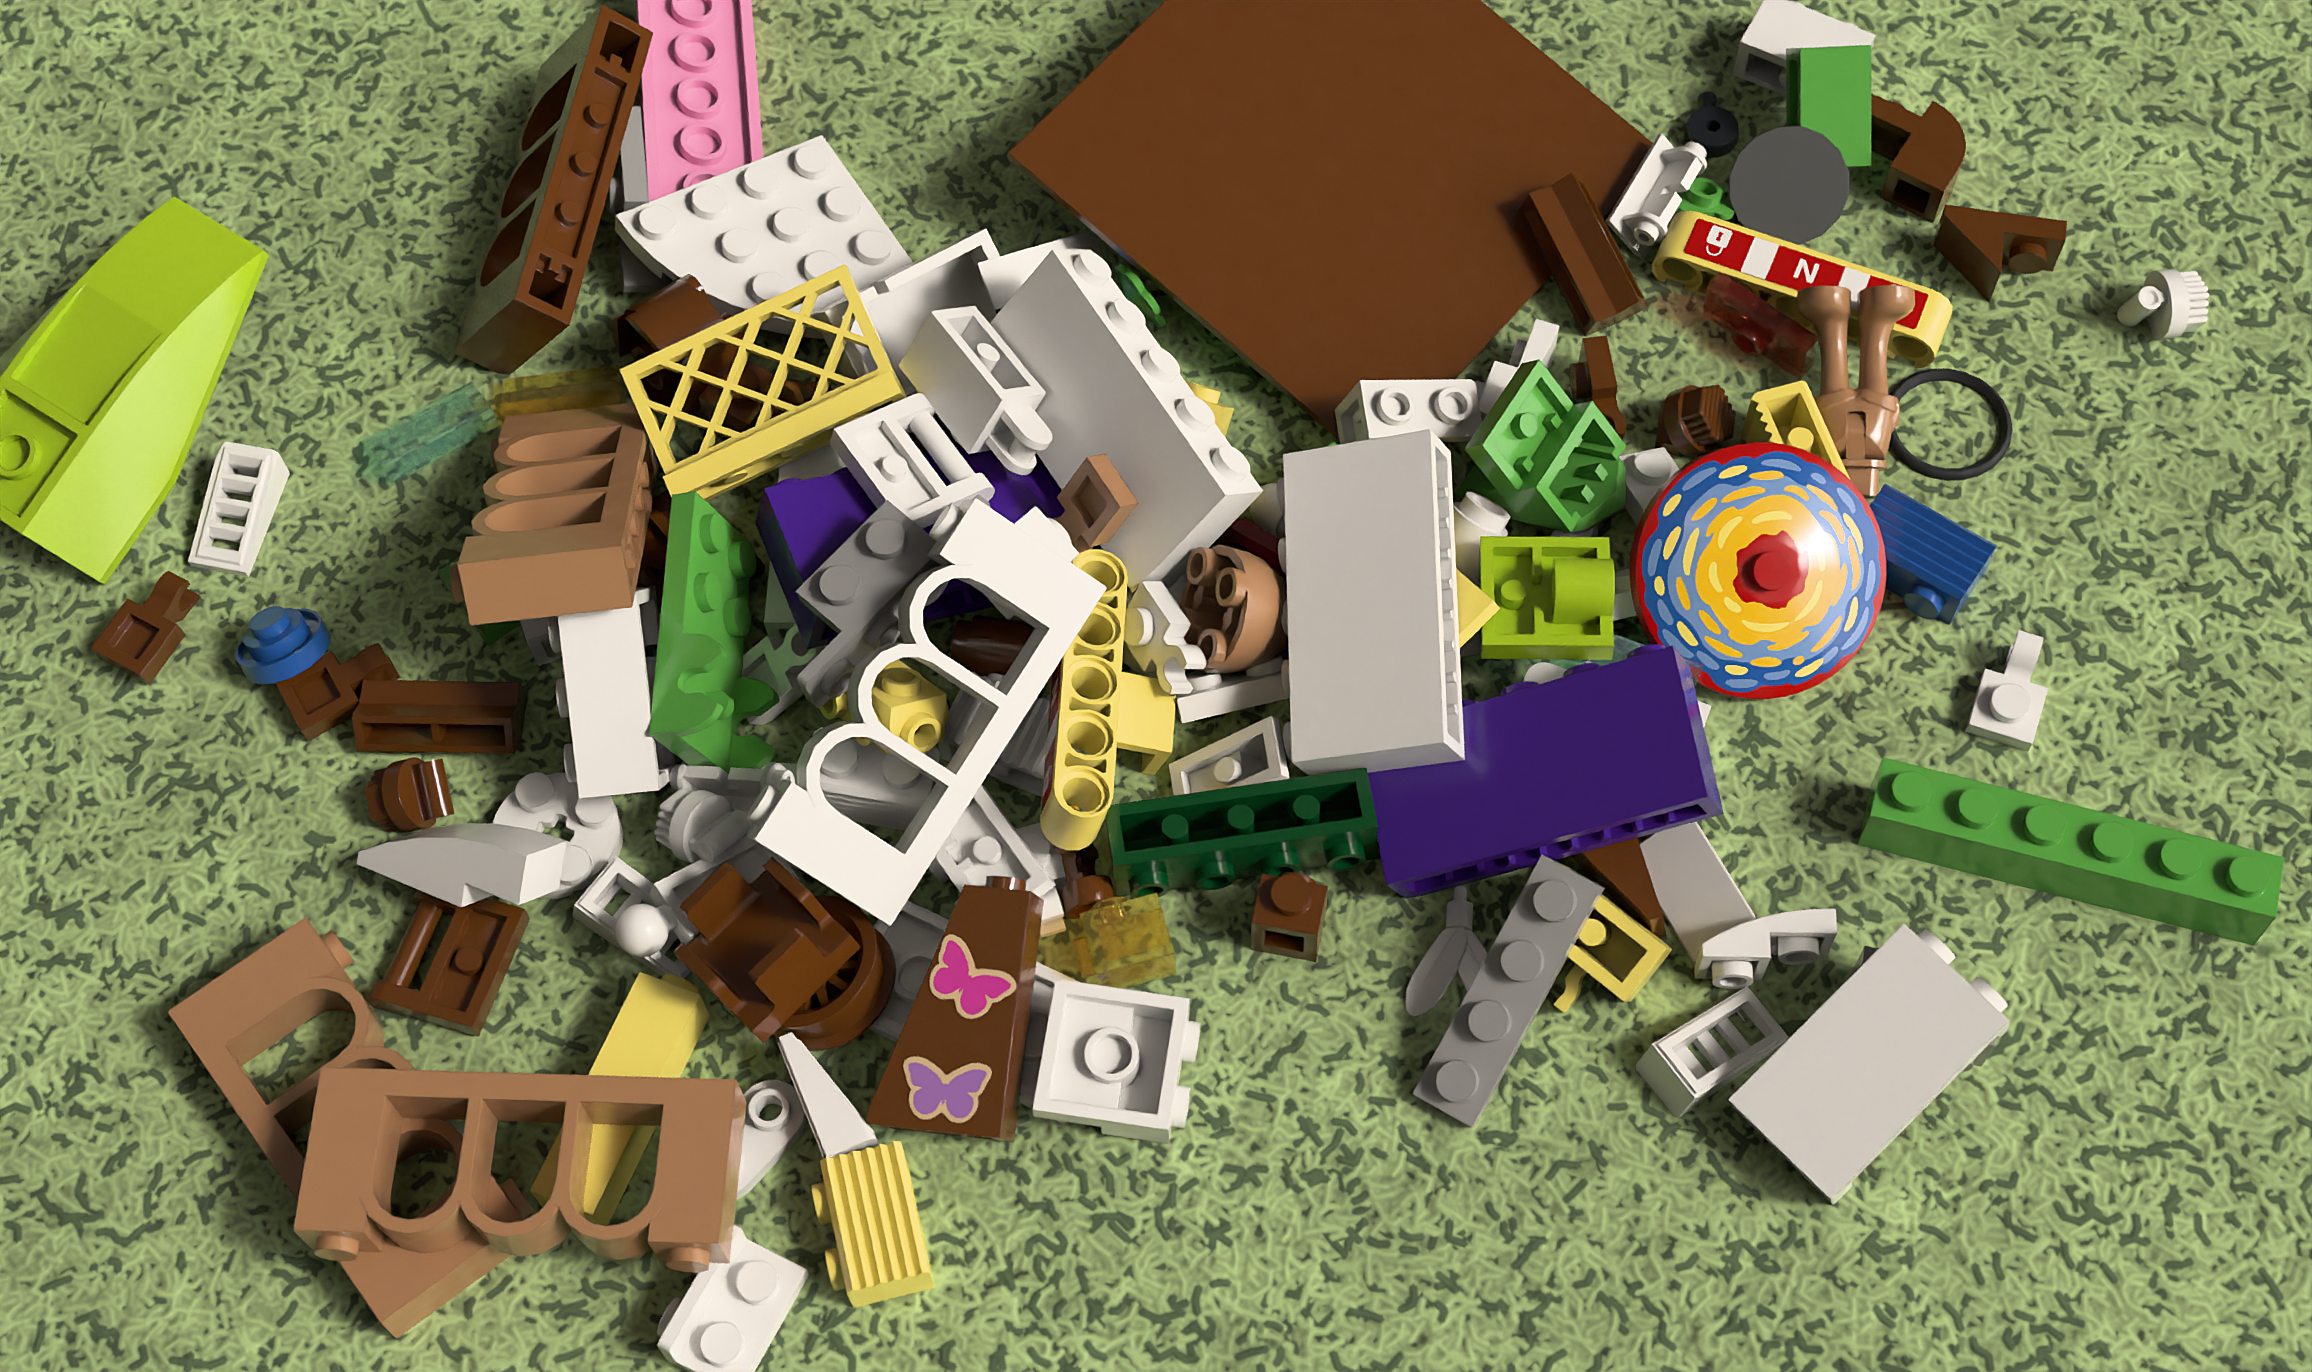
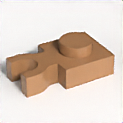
(1095, 503)

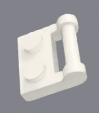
(895, 469)

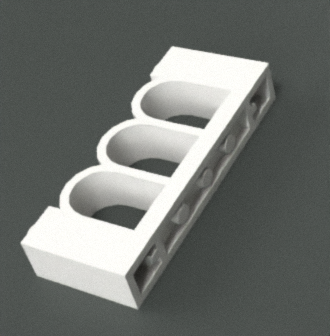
(1022, 577)

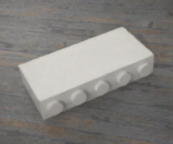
(1124, 398)
(1371, 606)

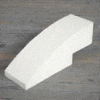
(472, 862)

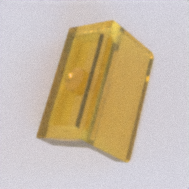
(561, 391)

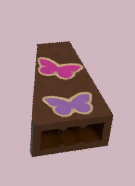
(968, 1027)

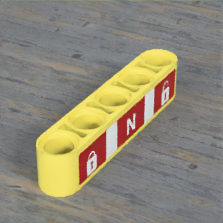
(1775, 269)
(1084, 722)

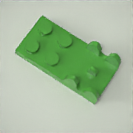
(702, 641)

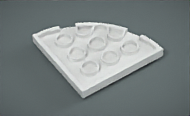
(766, 232)

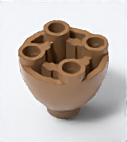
(1233, 608)

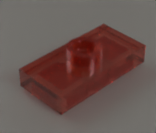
(1759, 327)

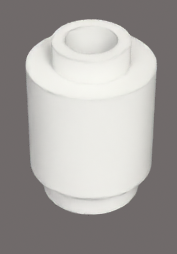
(1475, 518)

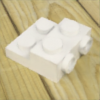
(1116, 1060)

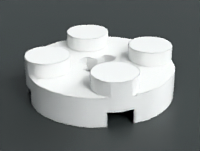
(593, 821)

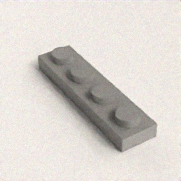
(1508, 991)

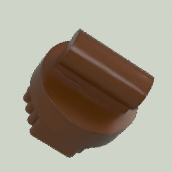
(1694, 420)
(409, 795)

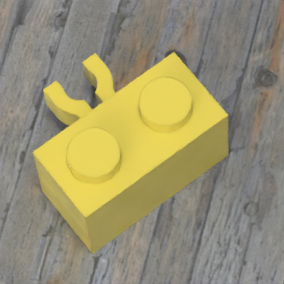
(1614, 952)

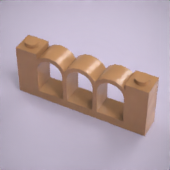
(560, 516)
(258, 1006)
(357, 1137)

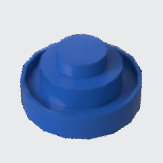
(281, 644)

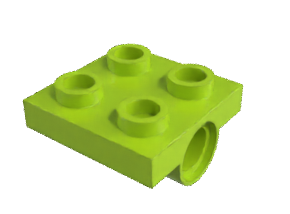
(1550, 597)

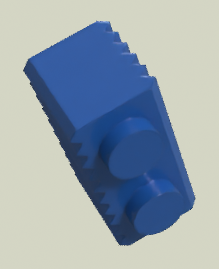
(1928, 555)

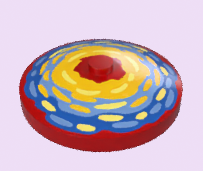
(1759, 569)

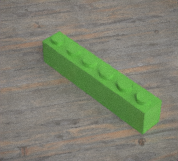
(2072, 851)

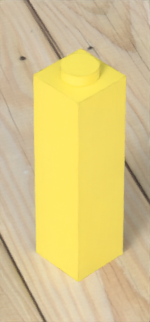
(647, 1040)

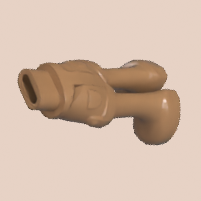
(1864, 416)

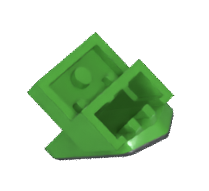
(1547, 456)

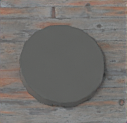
(1789, 184)

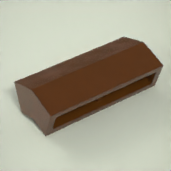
(1582, 254)
(439, 716)

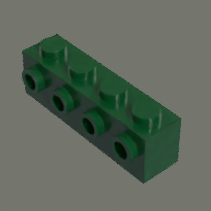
(1242, 833)

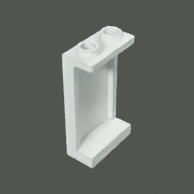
(1870, 1060)

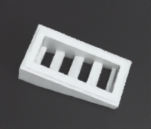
(246, 472)
(591, 913)
(1677, 1073)
(830, 1114)

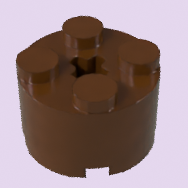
(664, 320)

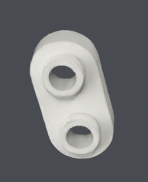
(768, 1140)

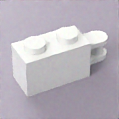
(978, 387)

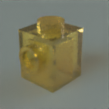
(1125, 942)

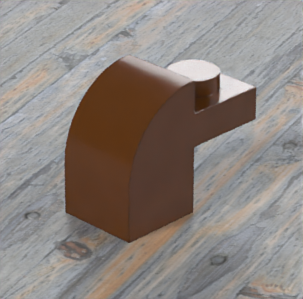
(1924, 155)

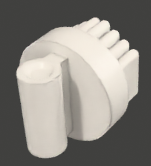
(2170, 302)
(699, 825)

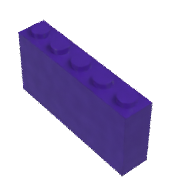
(814, 516)
(1551, 775)

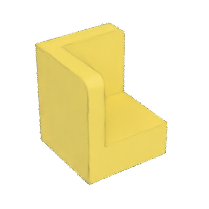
(1146, 720)

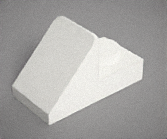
(1237, 760)

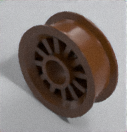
(854, 993)

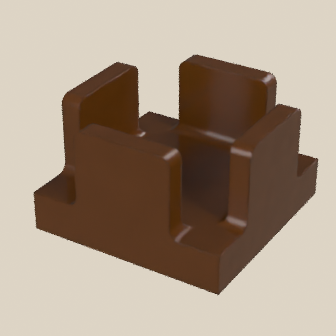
(762, 944)

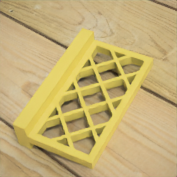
(772, 440)

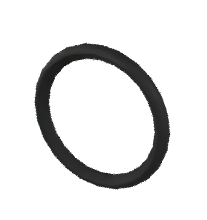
(1981, 387)

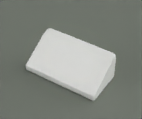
(1693, 886)

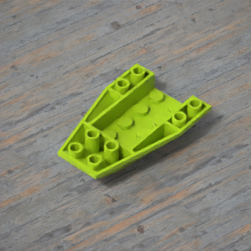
(117, 383)

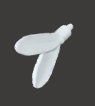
(1451, 952)

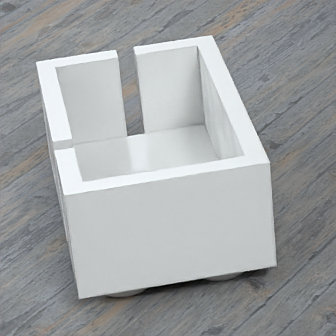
(906, 297)
(610, 698)

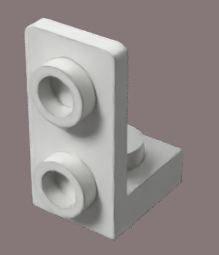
(1407, 406)

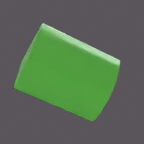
(1832, 95)

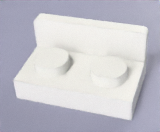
(987, 845)
(731, 1310)

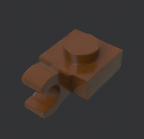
(1595, 380)
(146, 636)
(330, 690)

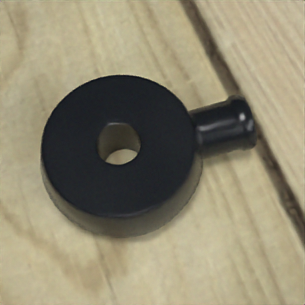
(1712, 118)

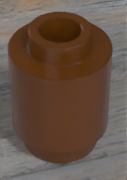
(989, 643)

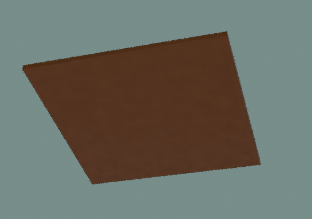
(1330, 177)

